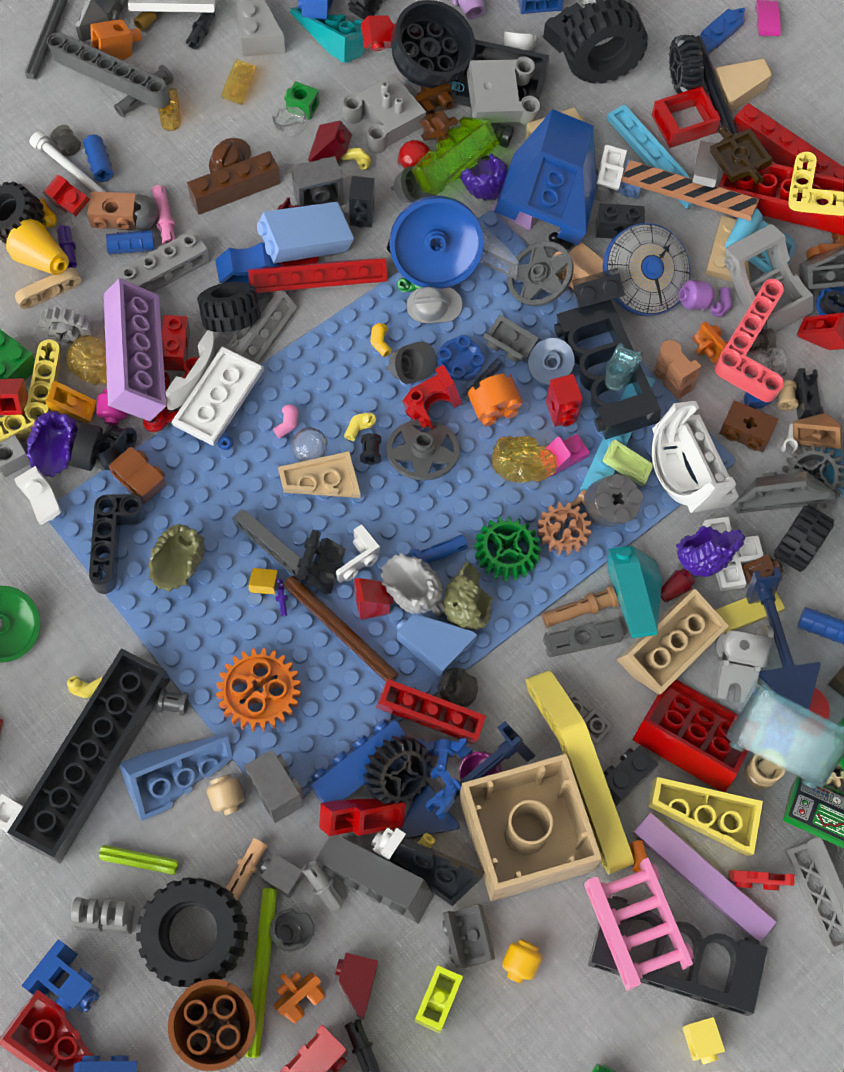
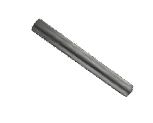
(41, 46)

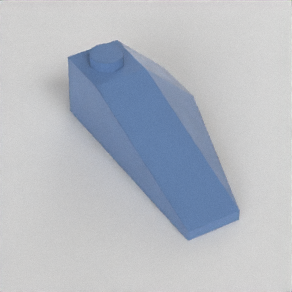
(167, 773)

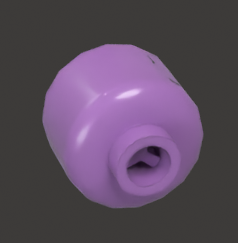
(696, 295)

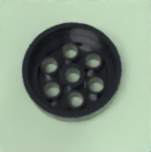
(434, 30)

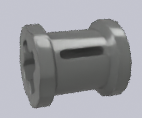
(173, 702)

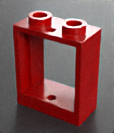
(668, 127)

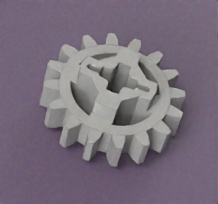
(65, 324)

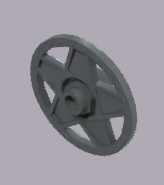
(542, 274)
(422, 450)

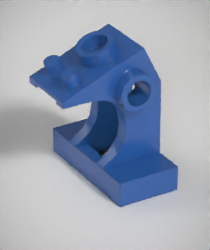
(75, 992)

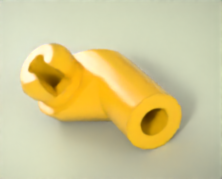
(50, 218)
(377, 339)

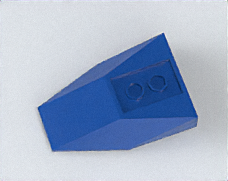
(553, 176)

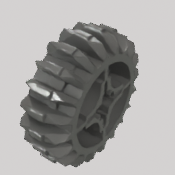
(819, 467)

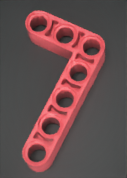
(744, 337)

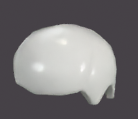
(519, 40)

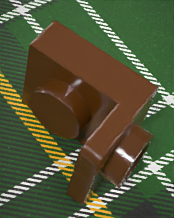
(764, 565)

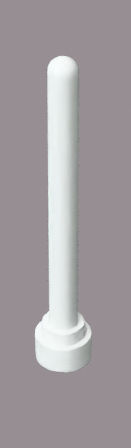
(41, 142)

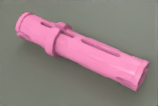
(165, 222)

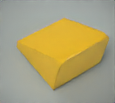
(263, 581)

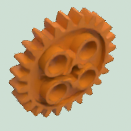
(244, 673)

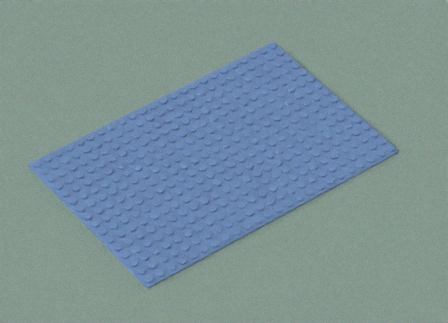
(329, 380)

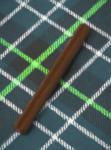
(340, 629)

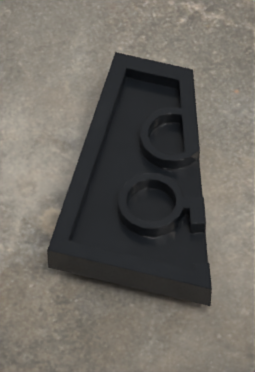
(443, 874)

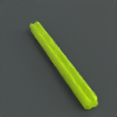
(261, 966)

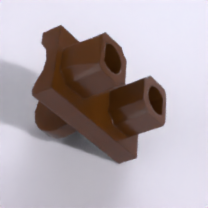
(433, 97)
(437, 126)

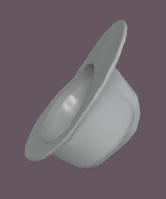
(434, 305)

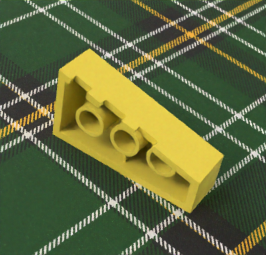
(713, 813)

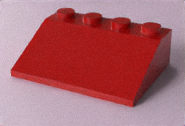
(692, 735)

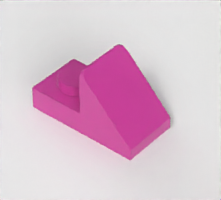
(568, 452)

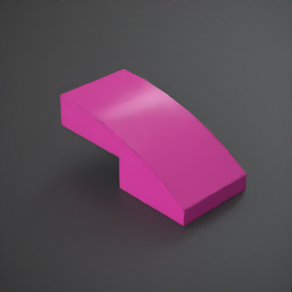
(768, 18)

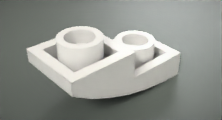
(387, 843)

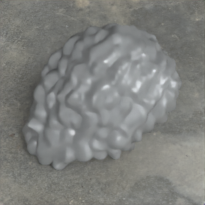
(412, 583)

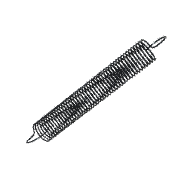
(466, 395)

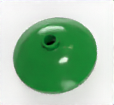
(19, 623)

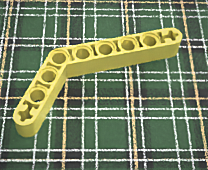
(39, 385)
(577, 744)

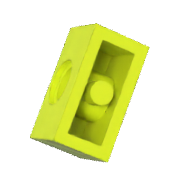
(438, 999)

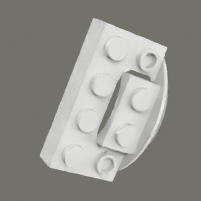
(690, 435)

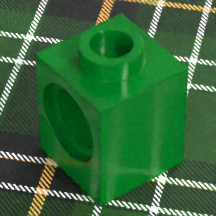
(302, 97)

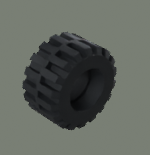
(27, 207)
(228, 307)
(804, 538)

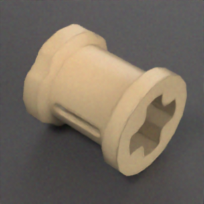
(787, 396)

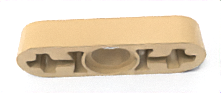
(47, 288)

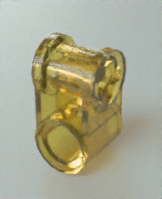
(170, 114)

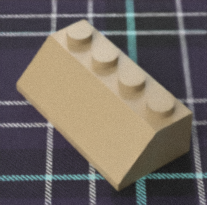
(681, 638)

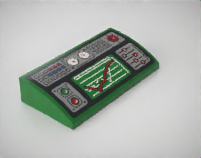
(816, 811)

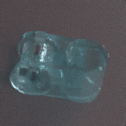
(623, 364)

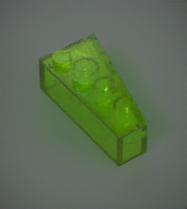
(456, 153)

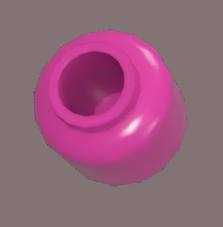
(108, 414)

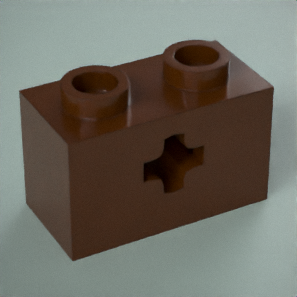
(748, 426)

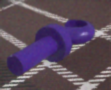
(281, 598)

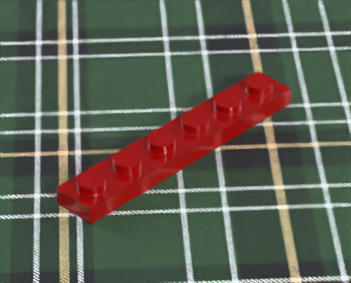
(318, 275)

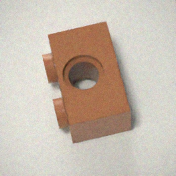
(104, 203)

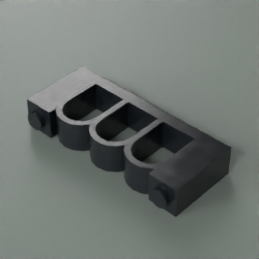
(615, 417)
(744, 974)

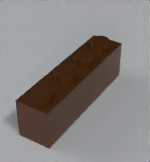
(234, 182)

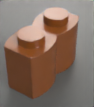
(137, 474)

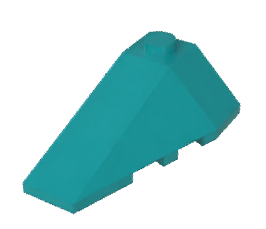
(336, 34)
(637, 587)

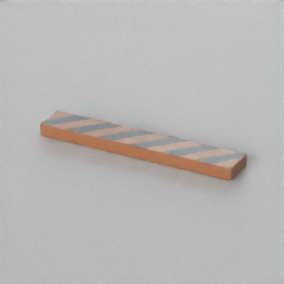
(684, 189)

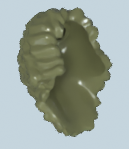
(176, 557)
(465, 601)

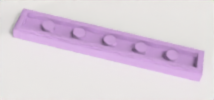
(704, 878)

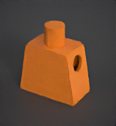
(114, 38)

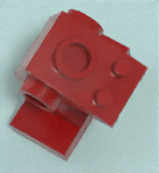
(429, 392)

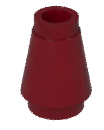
(676, 585)

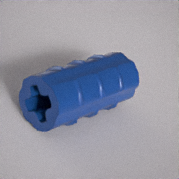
(98, 158)
(130, 242)
(822, 624)

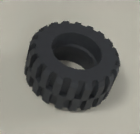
(595, 24)
(158, 920)

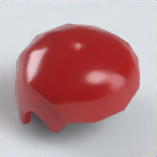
(412, 153)

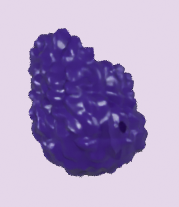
(485, 178)
(51, 442)
(709, 550)

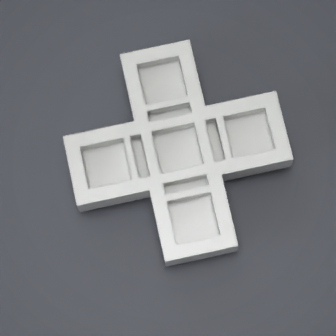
(733, 576)

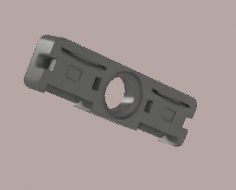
(600, 635)

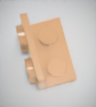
(584, 262)

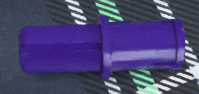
(67, 244)

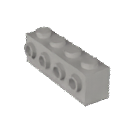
(166, 263)

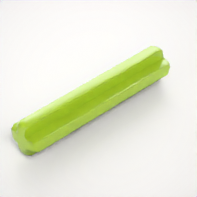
(138, 859)

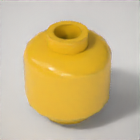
(522, 961)

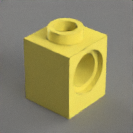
(704, 1040)

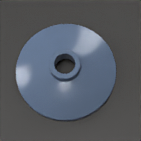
(544, 353)

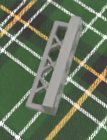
(255, 339)
(830, 885)

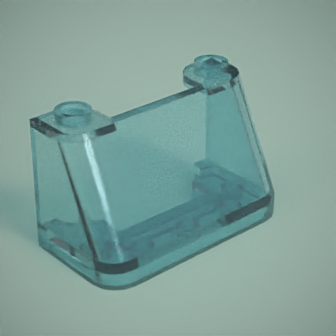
(788, 735)

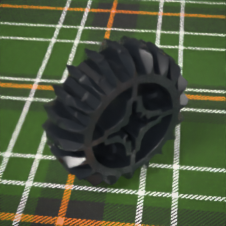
(686, 63)
(393, 764)

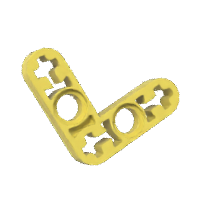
(809, 195)

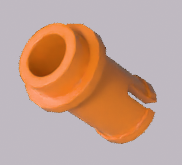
(639, 853)

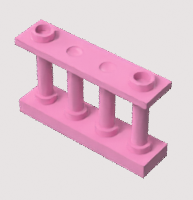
(621, 945)

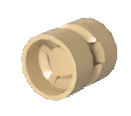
(762, 773)

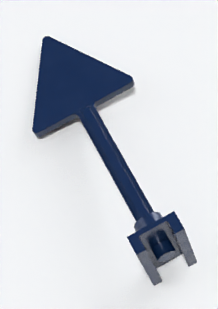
(791, 680)
(422, 821)

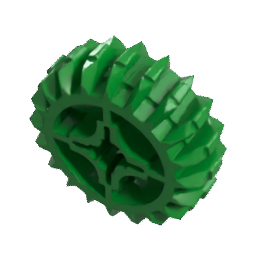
(516, 532)

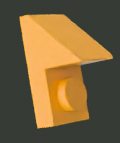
(70, 402)

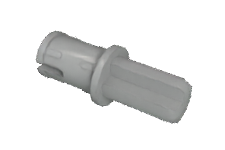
(323, 886)

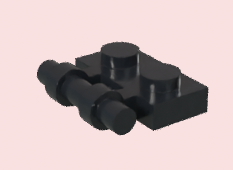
(326, 562)

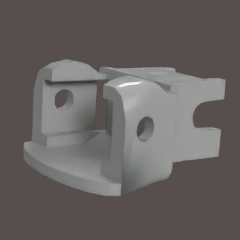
(740, 661)

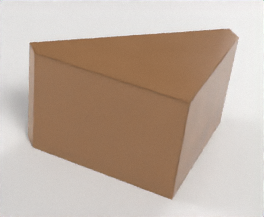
(818, 430)

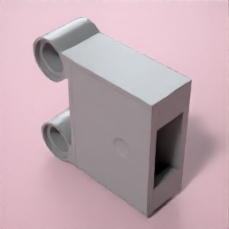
(495, 90)
(388, 108)

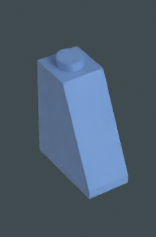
(435, 642)

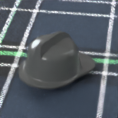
(408, 187)
(412, 362)

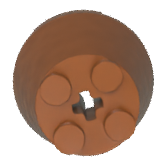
(198, 1012)

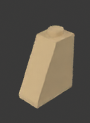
(743, 81)

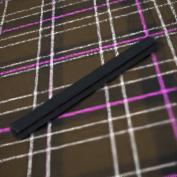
(716, 91)

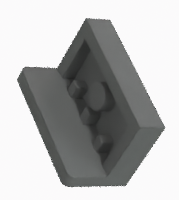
(511, 338)
(468, 937)

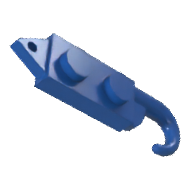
(722, 28)

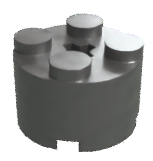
(612, 500)

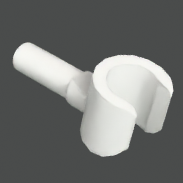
(790, 440)

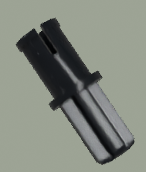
(361, 1046)

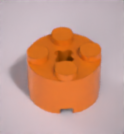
(495, 399)

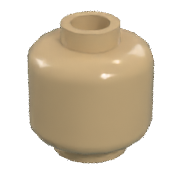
(225, 794)

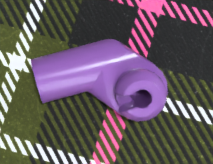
(724, 304)

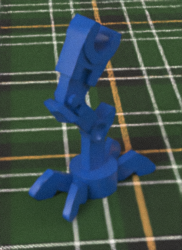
(443, 750)

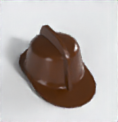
(228, 153)

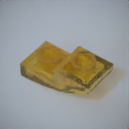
(238, 82)

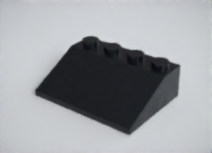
(493, 51)

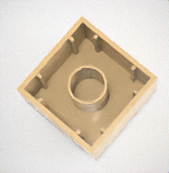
(529, 827)

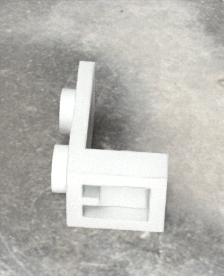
(40, 494)
(363, 542)

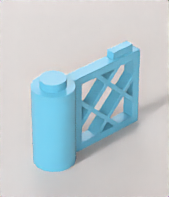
(745, 228)

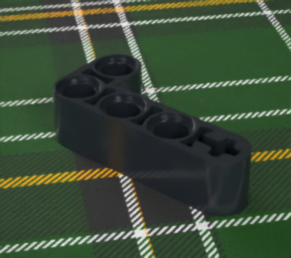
(110, 543)

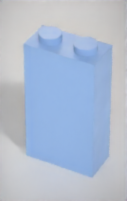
(305, 232)

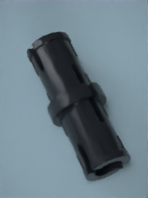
(200, 29)

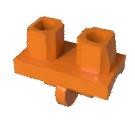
(709, 341)
(307, 987)

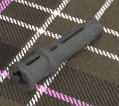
(129, 102)

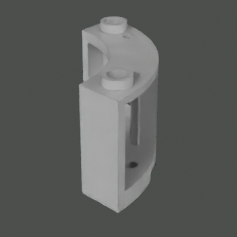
(774, 242)

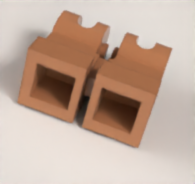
(676, 370)

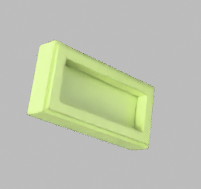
(628, 462)

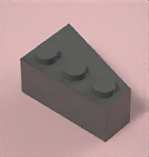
(824, 270)

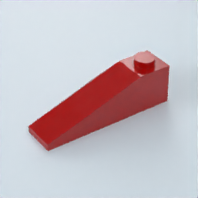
(44, 1037)

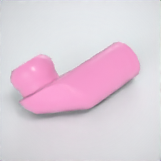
(289, 422)

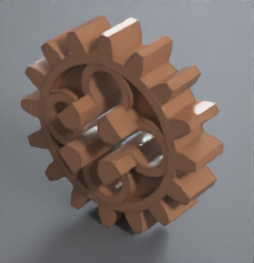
(577, 525)

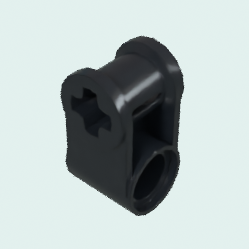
(113, 444)

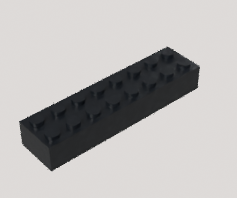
(89, 756)

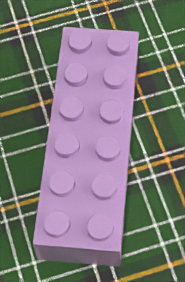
(134, 350)

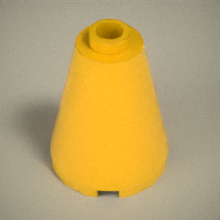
(36, 248)

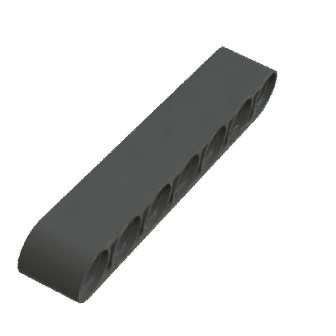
(109, 70)

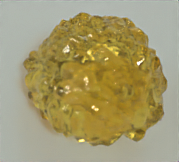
(88, 359)
(522, 459)

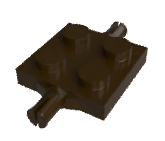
(740, 155)

